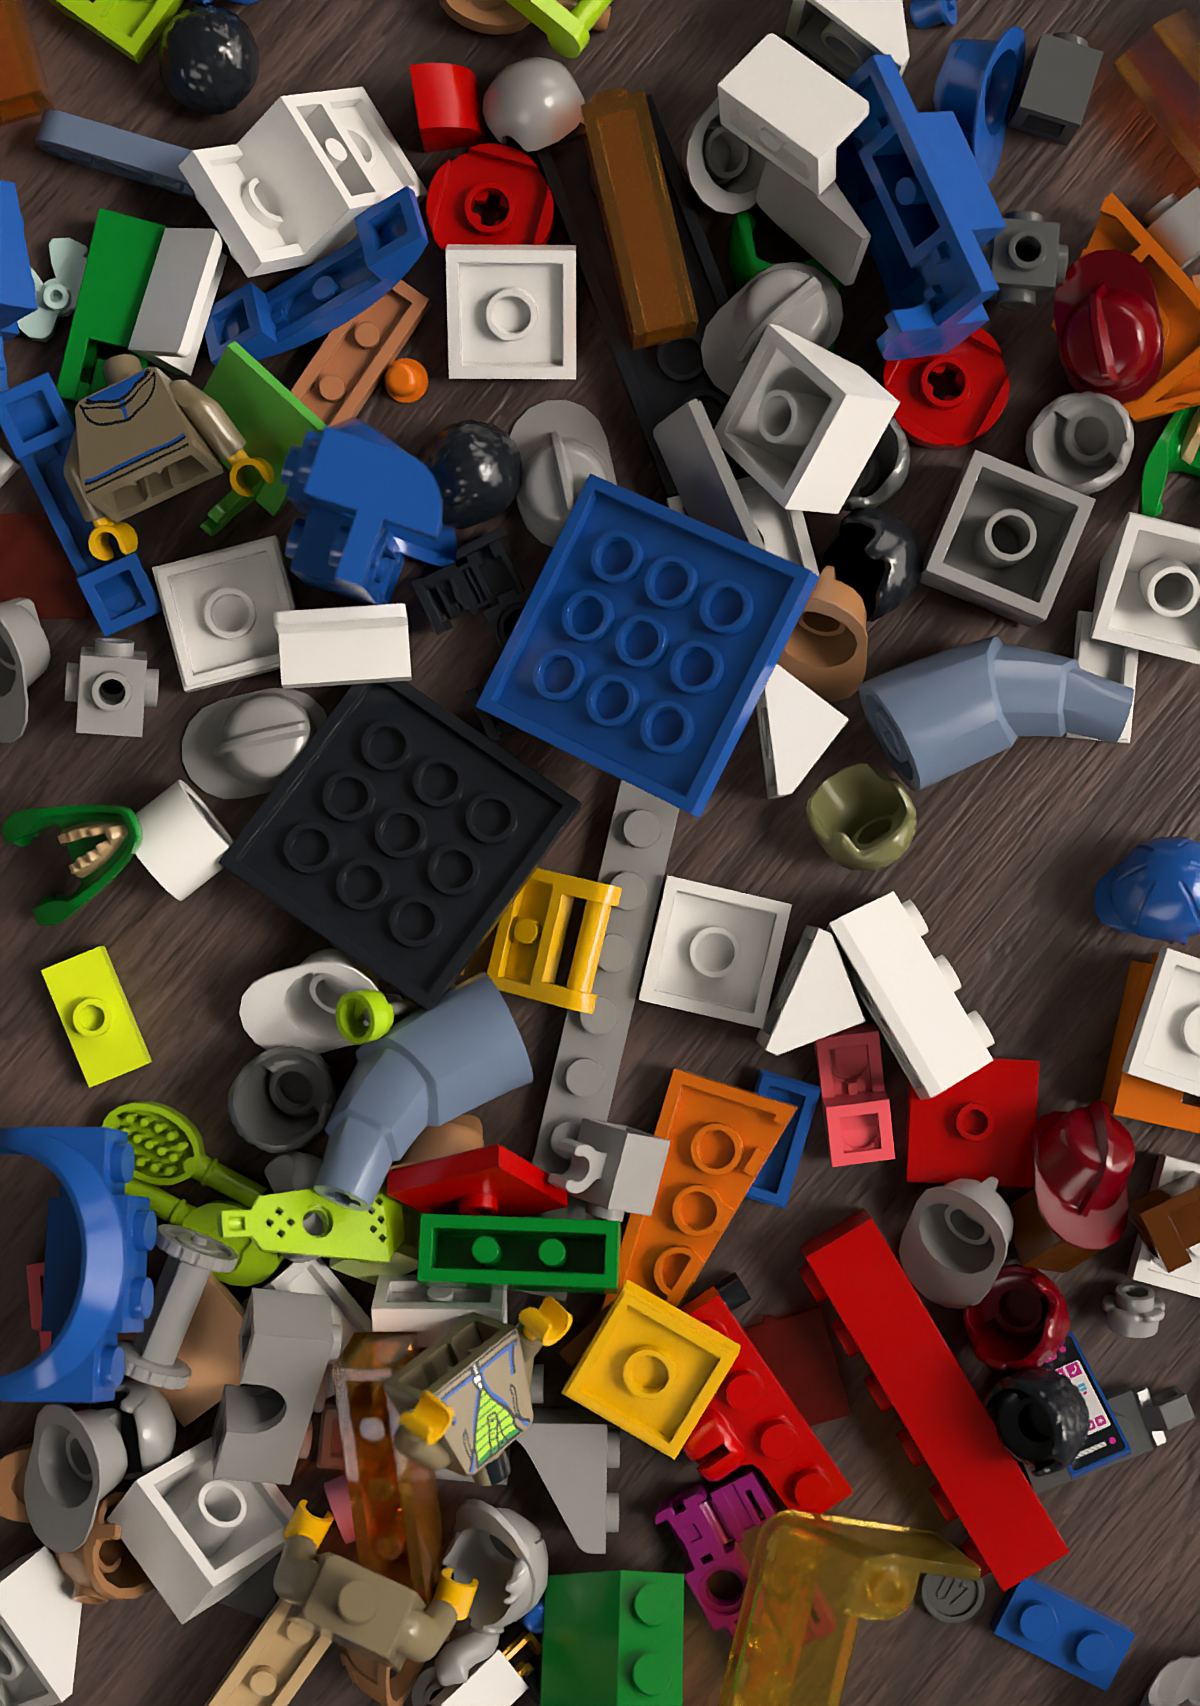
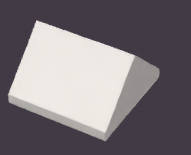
(1150, 589)
(793, 731)
(812, 996)

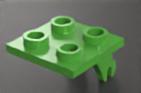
(267, 420)

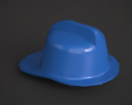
(979, 88)

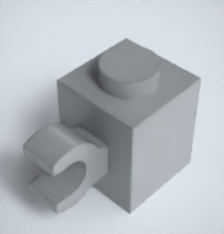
(613, 1169)

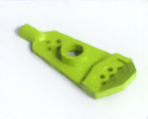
(343, 1232)

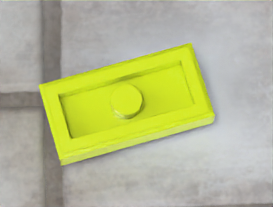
(96, 1016)

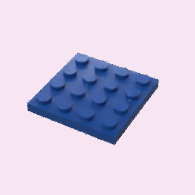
(647, 643)

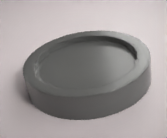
(950, 1597)

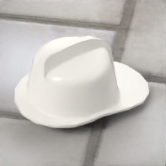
(301, 1002)

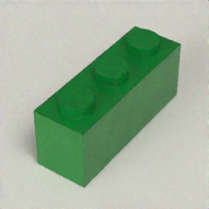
(519, 1253)

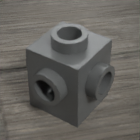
(1022, 282)

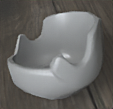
(533, 103)
(146, 1425)

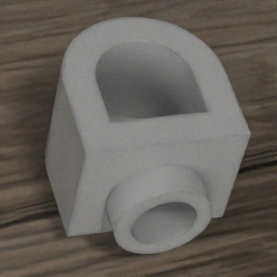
(1177, 226)

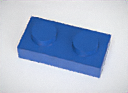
(1063, 1631)

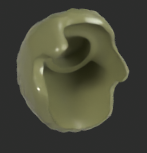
(862, 817)

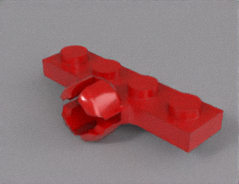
(759, 1424)

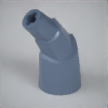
(978, 700)
(415, 1077)

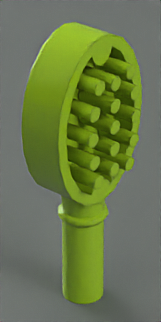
(173, 1150)
(252, 1265)

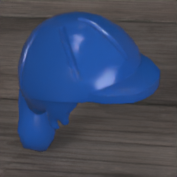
(1154, 891)

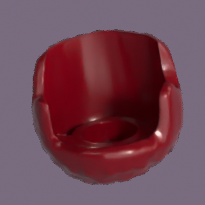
(1018, 1320)

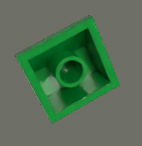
(612, 1639)

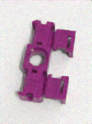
(703, 1536)

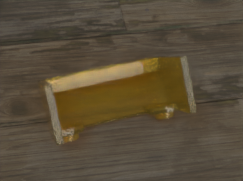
(807, 1596)

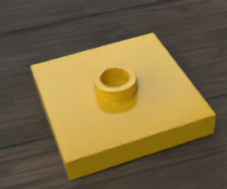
(651, 1369)

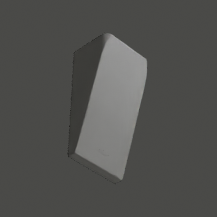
(819, 224)

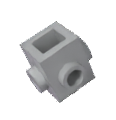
(105, 710)

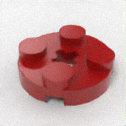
(482, 173)
(953, 420)

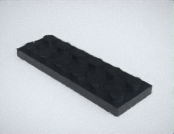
(659, 375)

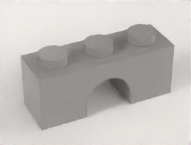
(285, 1353)

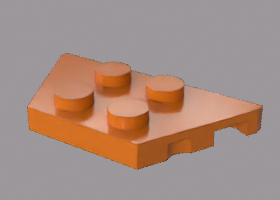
(1178, 307)

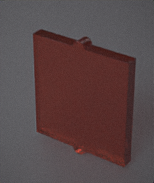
(38, 568)
(803, 1362)

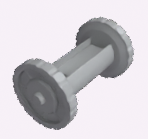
(190, 1261)

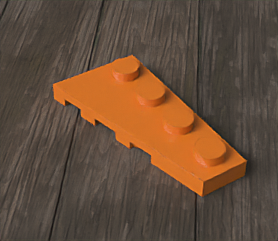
(713, 1158)

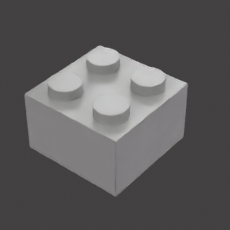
(1005, 539)

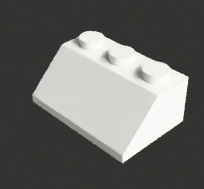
(911, 994)

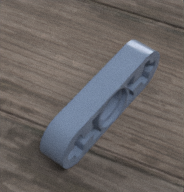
(113, 151)

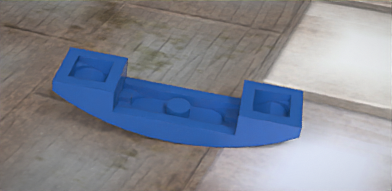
(327, 291)
(40, 436)

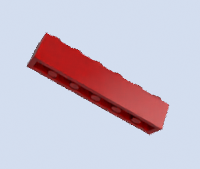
(933, 1399)

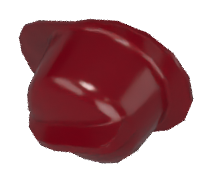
(1109, 326)
(1083, 1174)

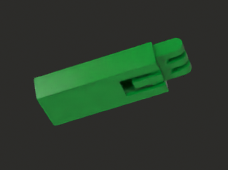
(108, 299)

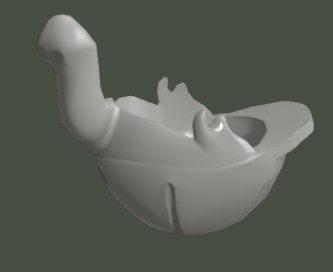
(512, 1574)

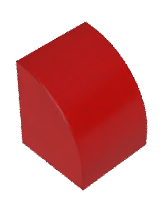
(447, 106)

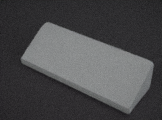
(703, 473)

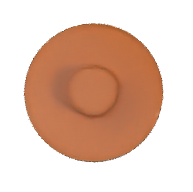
(406, 380)

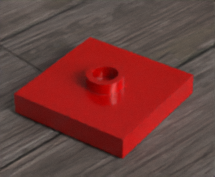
(976, 1127)
(476, 1184)

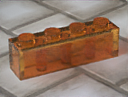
(389, 1493)

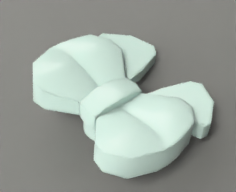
(57, 295)

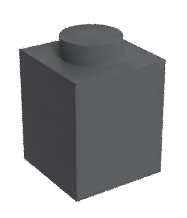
(1056, 87)

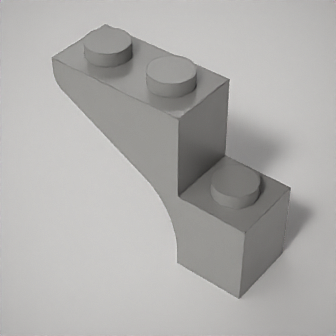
(572, 1459)

